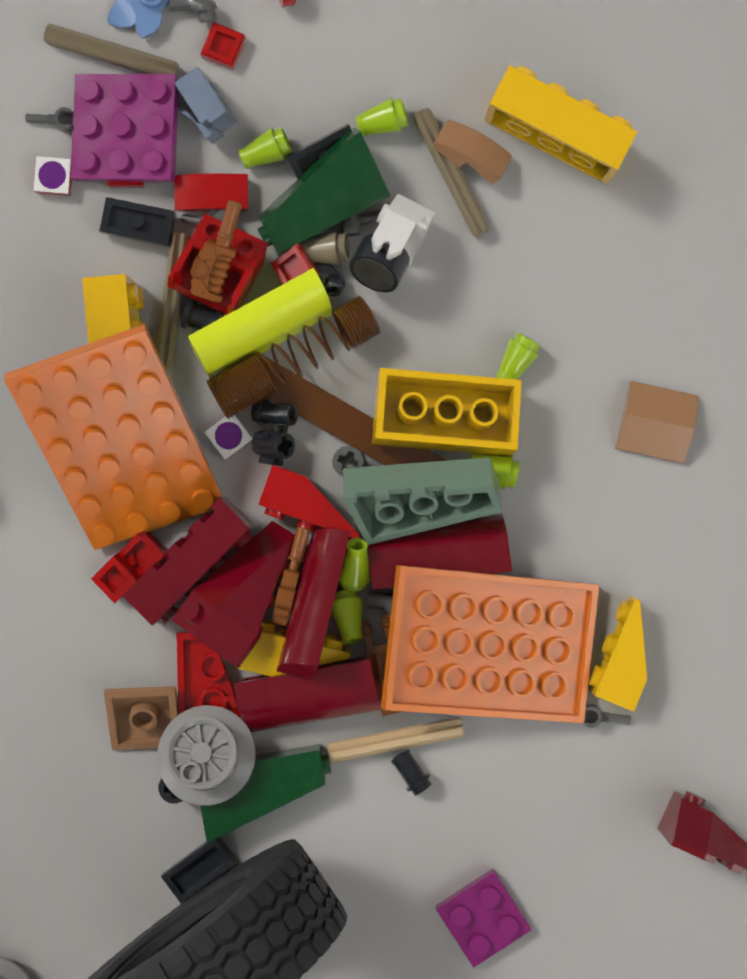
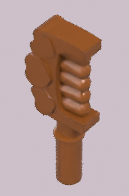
(214, 258)
(286, 591)

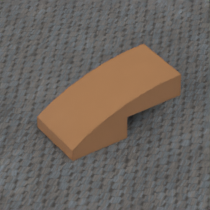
(465, 144)

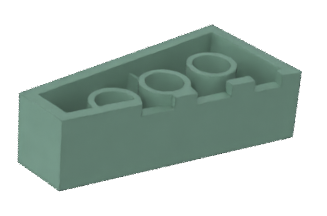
(419, 496)

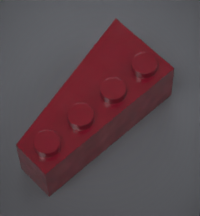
(190, 561)

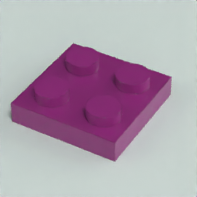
(483, 918)

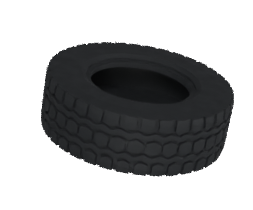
(252, 923)

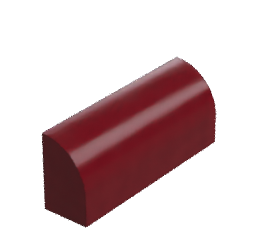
(467, 546)
(313, 603)
(333, 692)

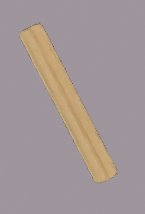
(395, 739)

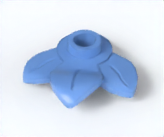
(142, 14)

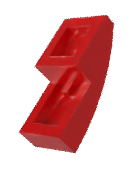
(209, 191)
(129, 565)

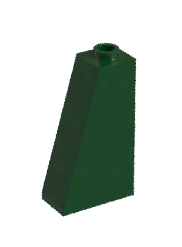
(326, 194)
(273, 783)

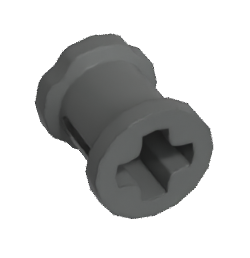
(343, 451)

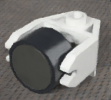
(392, 248)

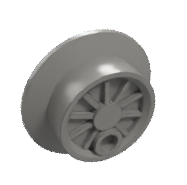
(206, 755)

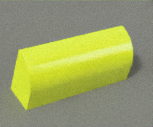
(261, 323)

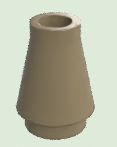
(328, 248)

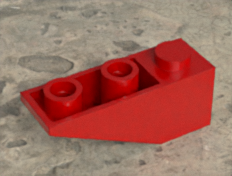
(298, 497)

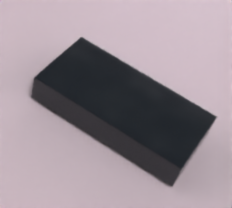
(199, 868)

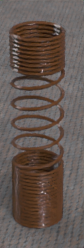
(249, 380)

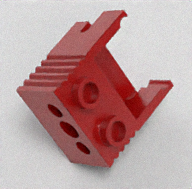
(242, 271)

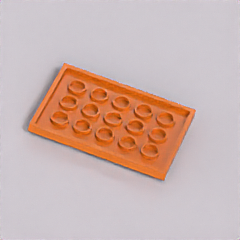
(116, 436)
(489, 645)

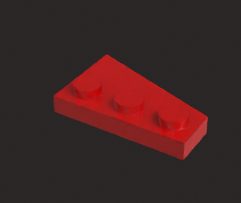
(202, 676)

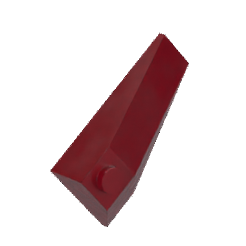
(232, 601)
(700, 832)

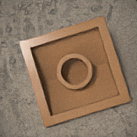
(657, 422)
(139, 715)

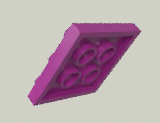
(124, 128)

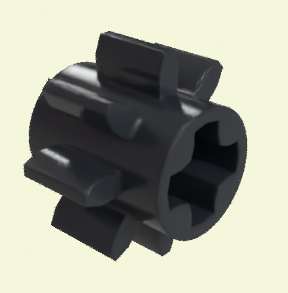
(273, 444)

